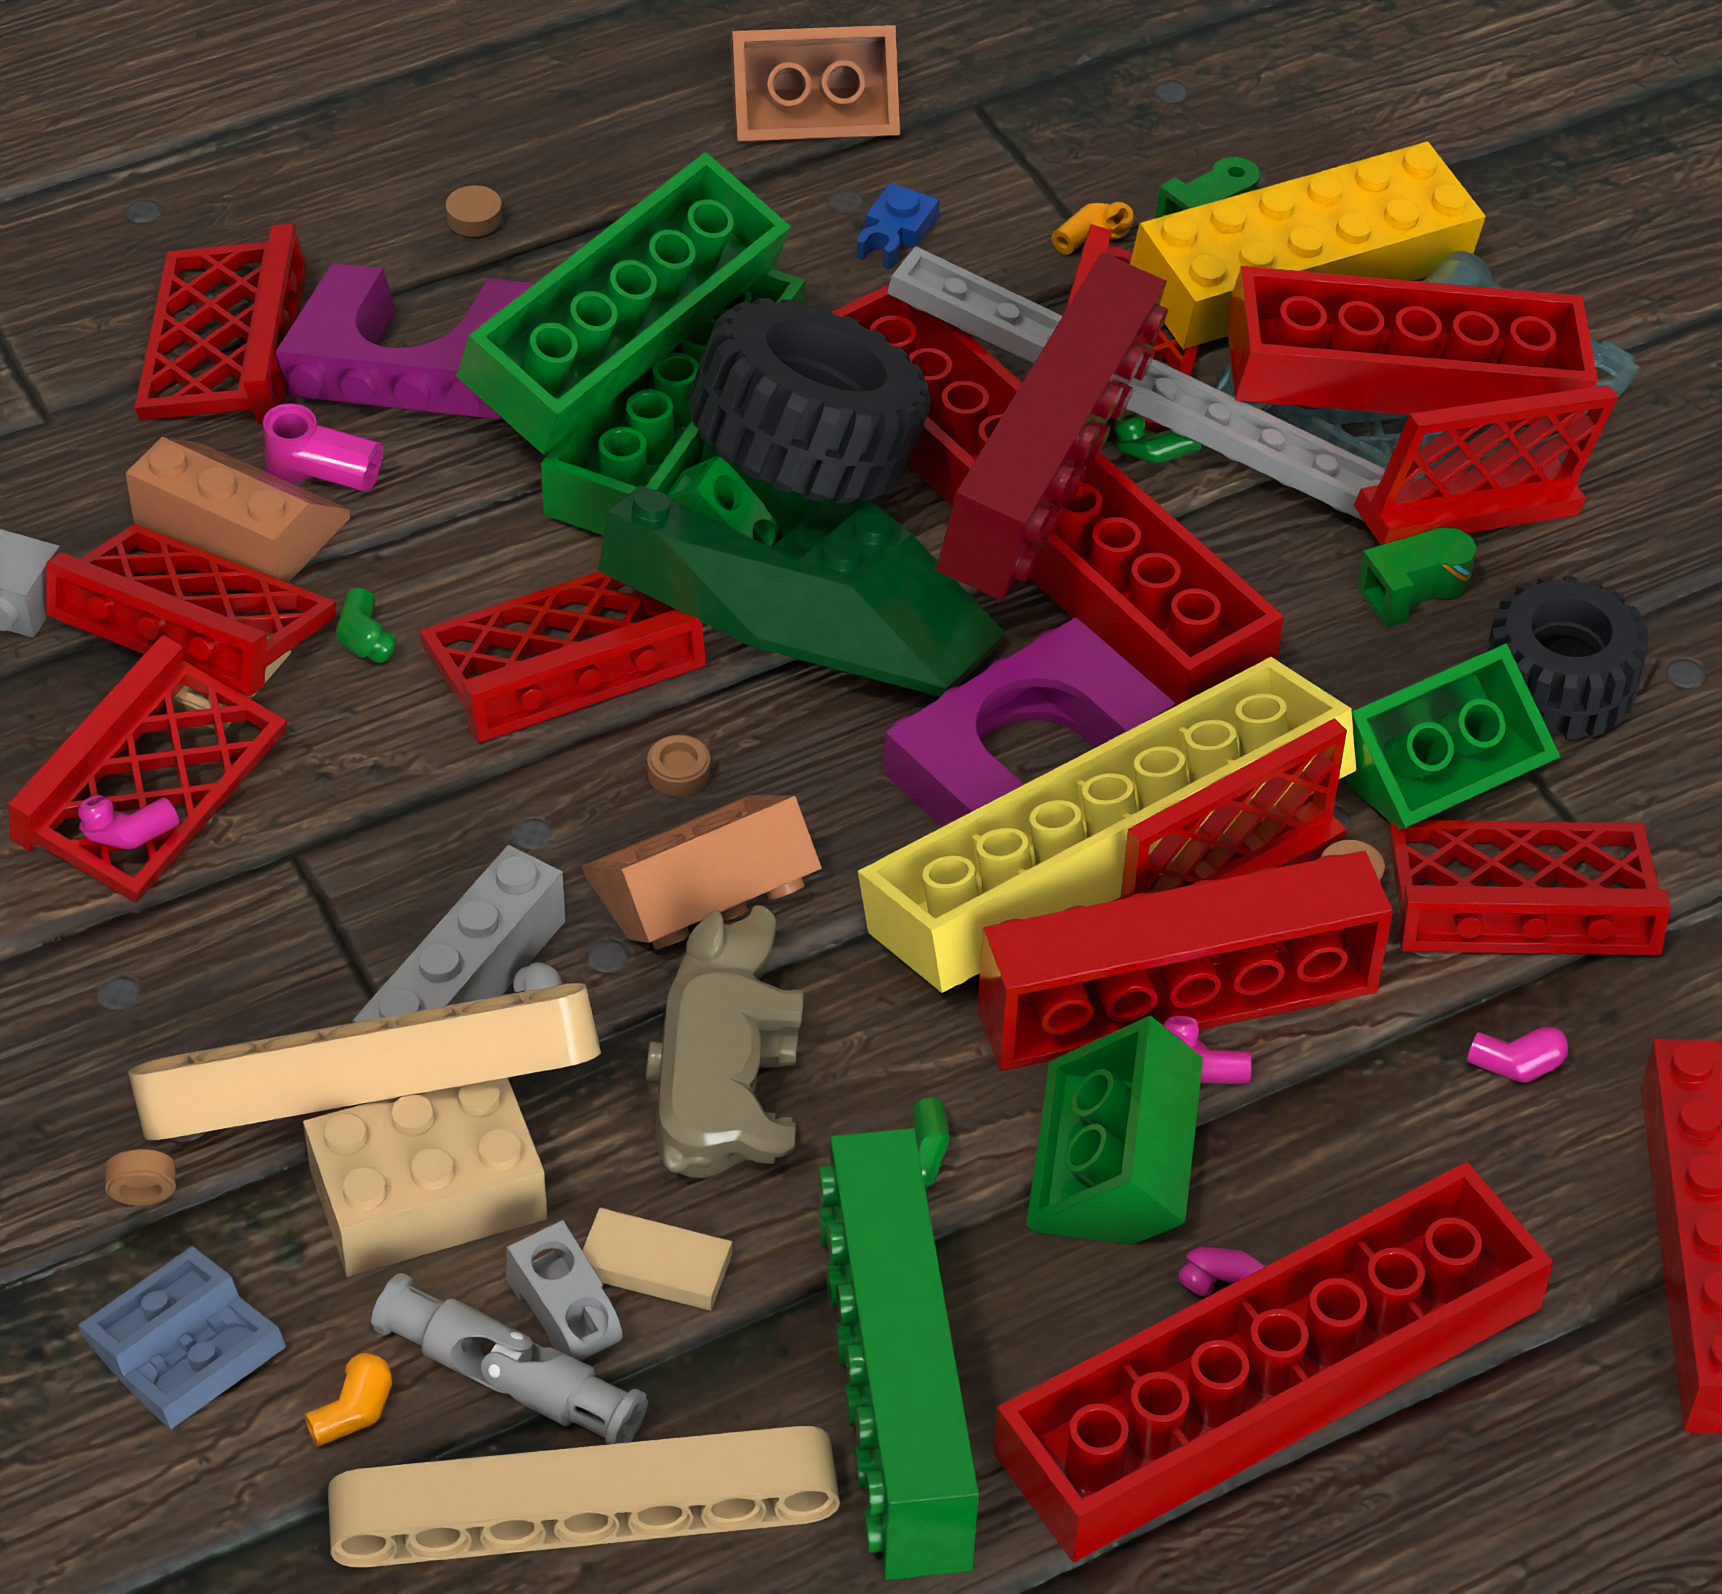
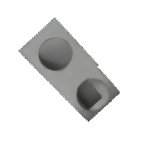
(563, 1292)

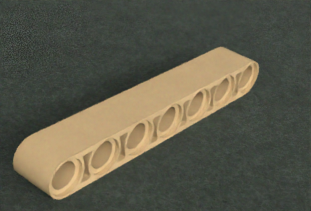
(365, 1061)
(581, 1496)

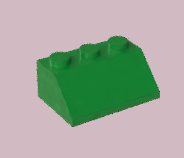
(1448, 739)
(1117, 1137)

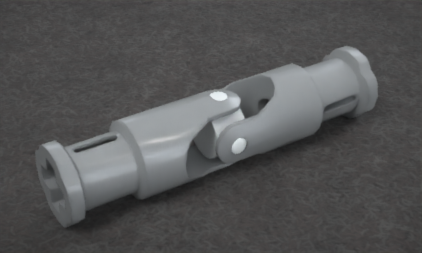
(516, 1366)

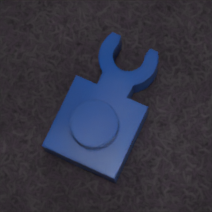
(896, 219)

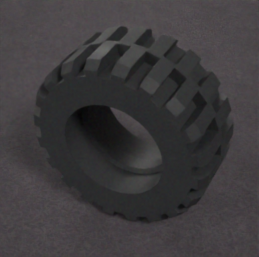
(808, 400)

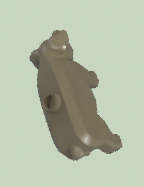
(714, 1040)

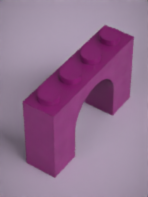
(337, 358)
(1058, 678)

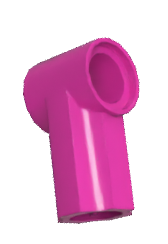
(302, 449)

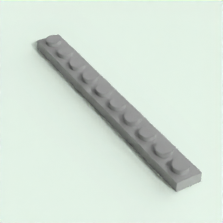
(1163, 394)

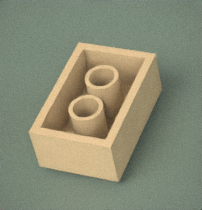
(424, 1172)

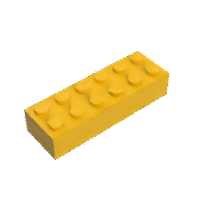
(1363, 219)

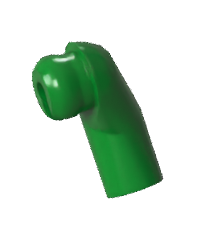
(1147, 445)
(359, 631)
(931, 1136)

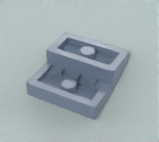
(181, 1337)

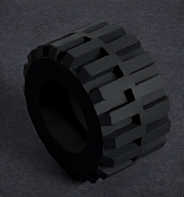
(1574, 651)

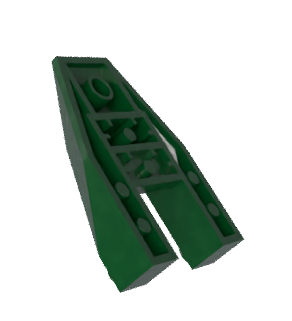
(832, 592)

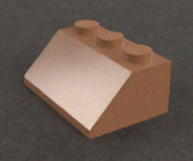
(815, 83)
(230, 508)
(705, 867)

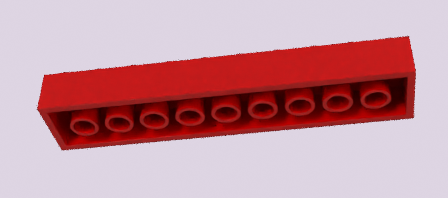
(1115, 551)

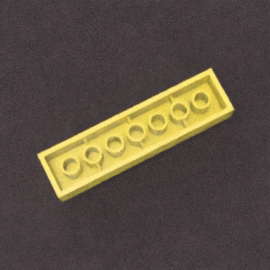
(1067, 831)

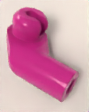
(125, 830)
(1522, 1058)
(1217, 1065)
(1210, 1263)

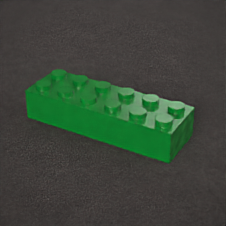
(622, 302)
(643, 431)
(897, 1356)

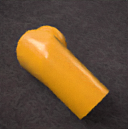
(1073, 233)
(359, 1403)

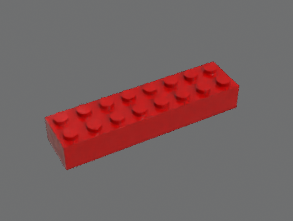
(1269, 1360)

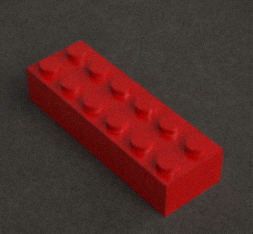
(1400, 342)
(1191, 951)
(1685, 1157)

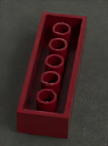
(1053, 427)

